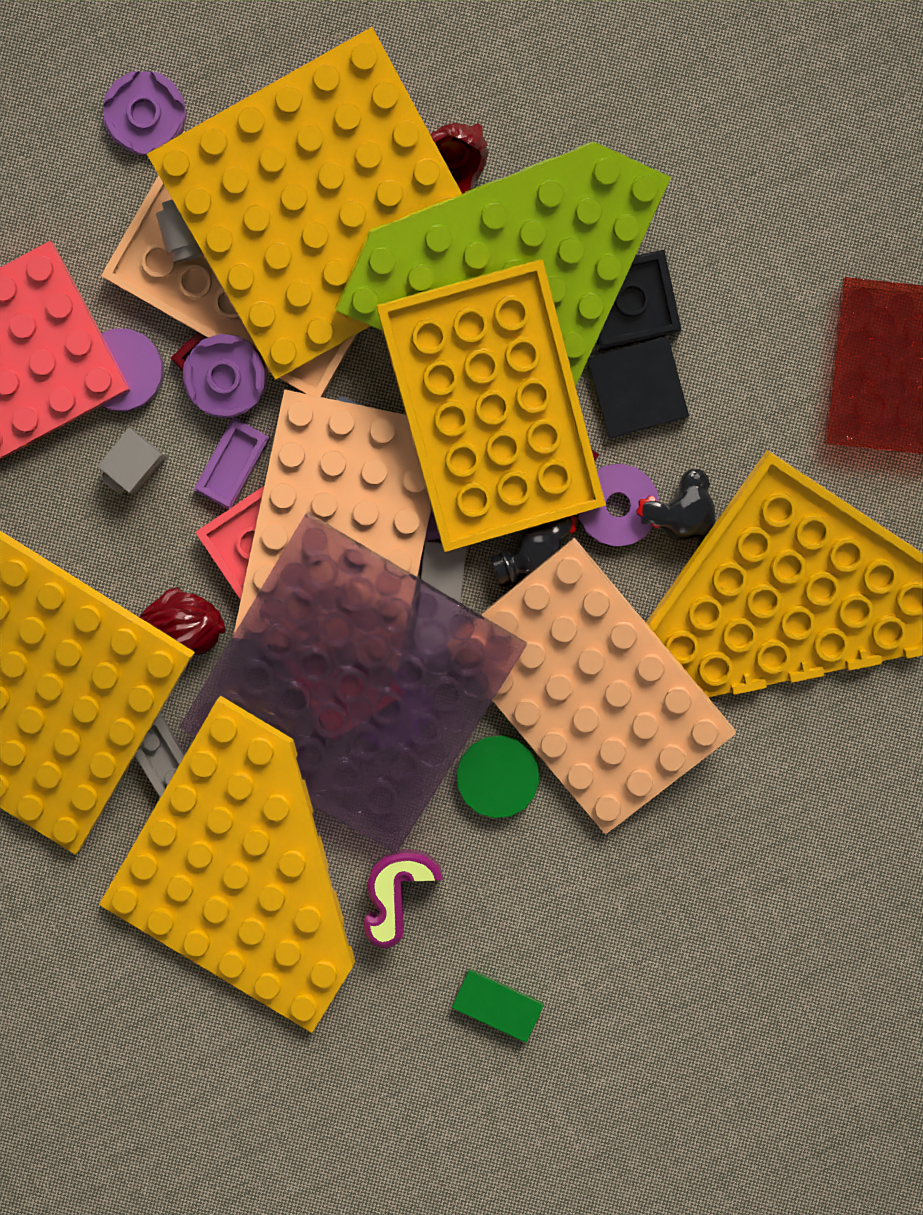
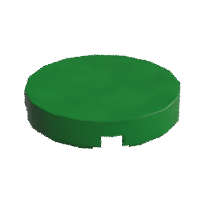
(497, 776)

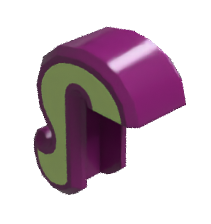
(386, 893)

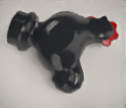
(687, 514)
(533, 550)

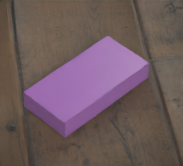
(232, 463)

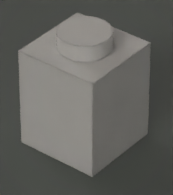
(130, 462)

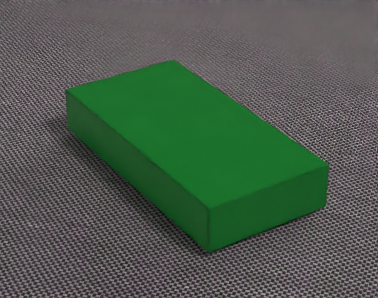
(497, 1005)

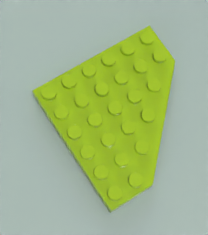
(571, 211)

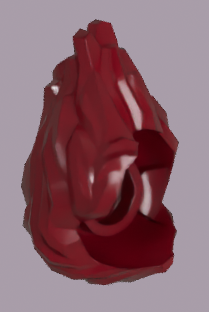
(462, 151)
(186, 619)

